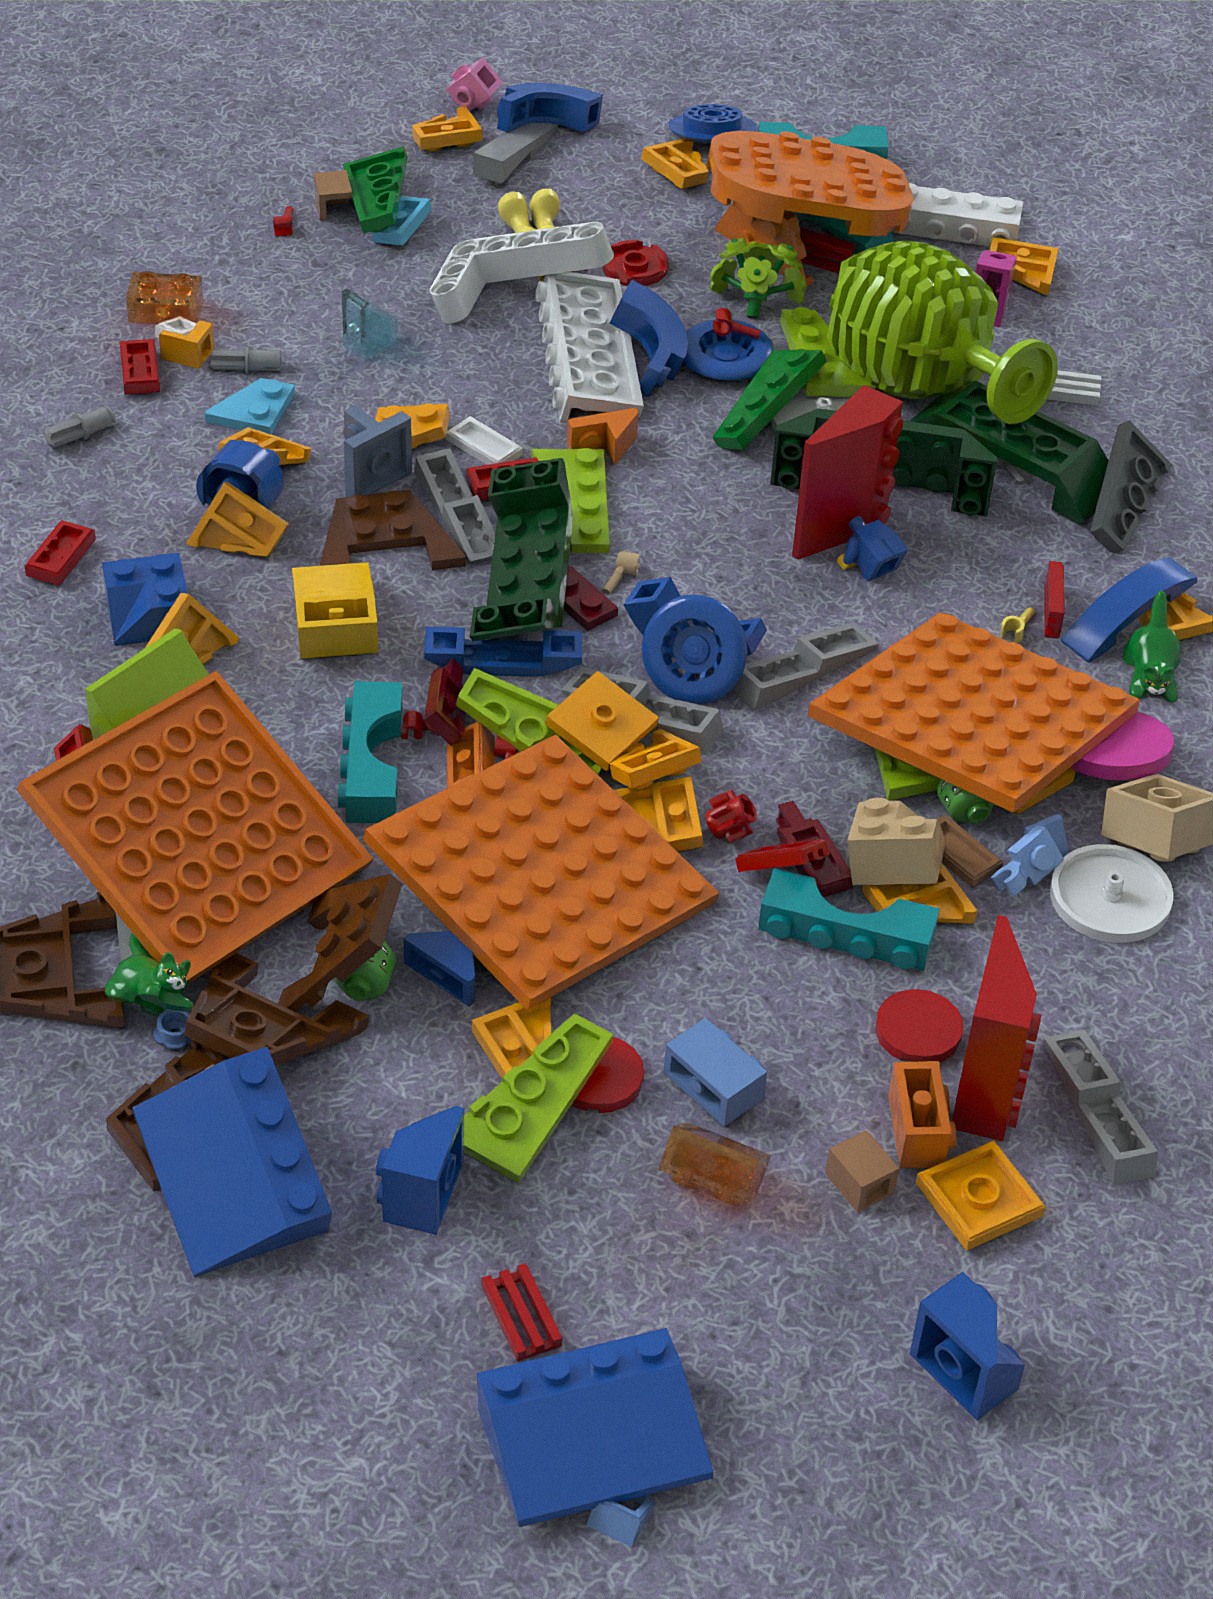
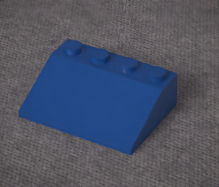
(233, 1163)
(592, 1426)

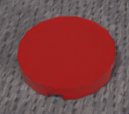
(643, 263)
(919, 1026)
(614, 1081)

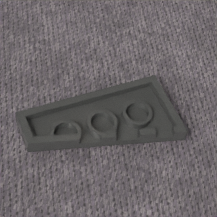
(1128, 483)

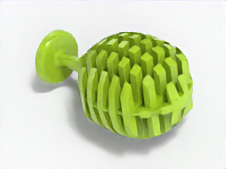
(925, 326)

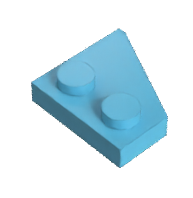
(410, 215)
(254, 406)

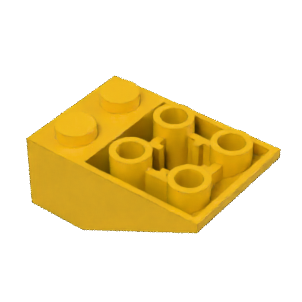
(335, 610)

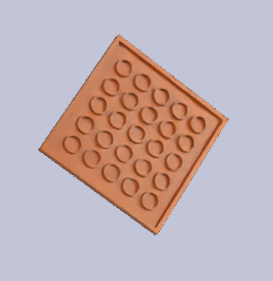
(975, 710)
(195, 826)
(540, 870)

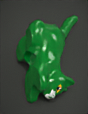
(1154, 655)
(148, 982)

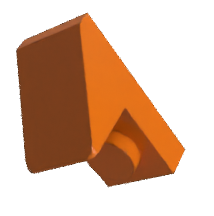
(607, 430)

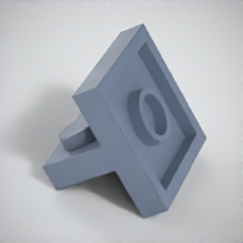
(375, 451)

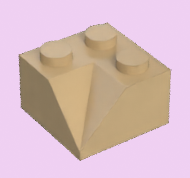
(1159, 817)
(894, 845)

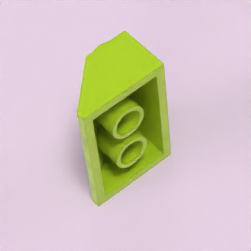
(142, 682)

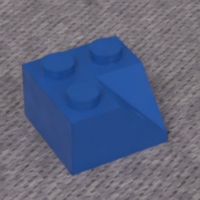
(141, 594)
(421, 1171)
(961, 1348)

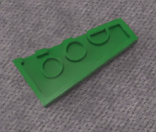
(377, 187)
(767, 394)

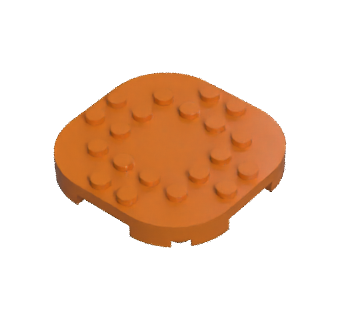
(811, 177)

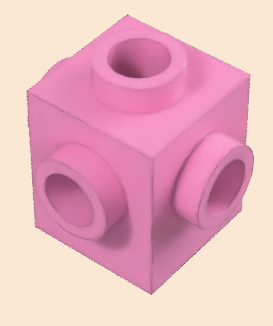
(474, 85)

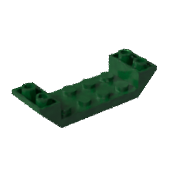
(1036, 445)
(928, 459)
(528, 551)

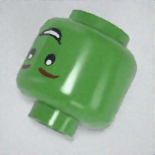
(963, 805)
(372, 977)

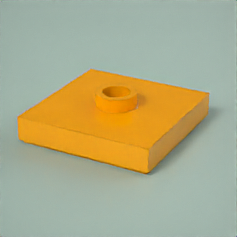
(601, 720)
(980, 1195)

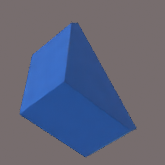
(442, 961)

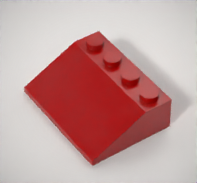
(847, 471)
(998, 1042)

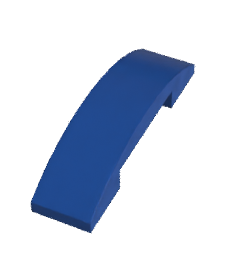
(1123, 603)
(556, 652)

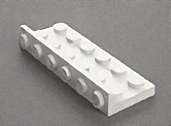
(962, 216)
(587, 355)

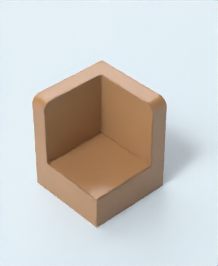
(331, 189)
(862, 1171)

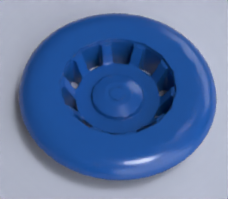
(705, 121)
(725, 355)
(695, 649)

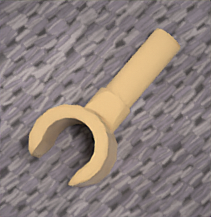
(627, 564)

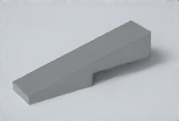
(503, 154)
(456, 505)
(811, 659)
(683, 719)
(1096, 1096)

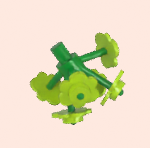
(757, 272)

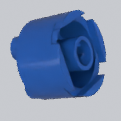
(245, 467)

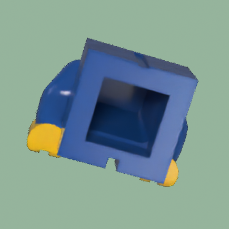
(873, 548)

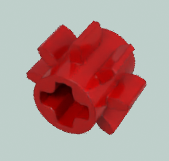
(731, 816)

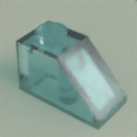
(366, 326)

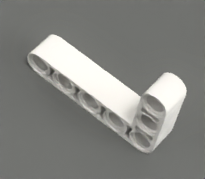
(515, 257)

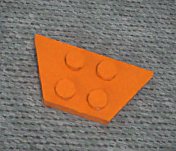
(739, 225)

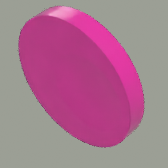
(1131, 752)

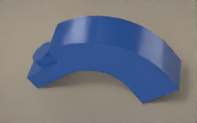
(549, 104)
(657, 329)
(652, 594)

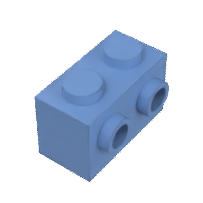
(715, 1071)

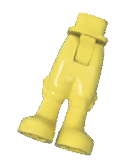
(543, 210)

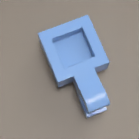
(1031, 861)

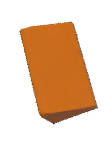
(470, 754)

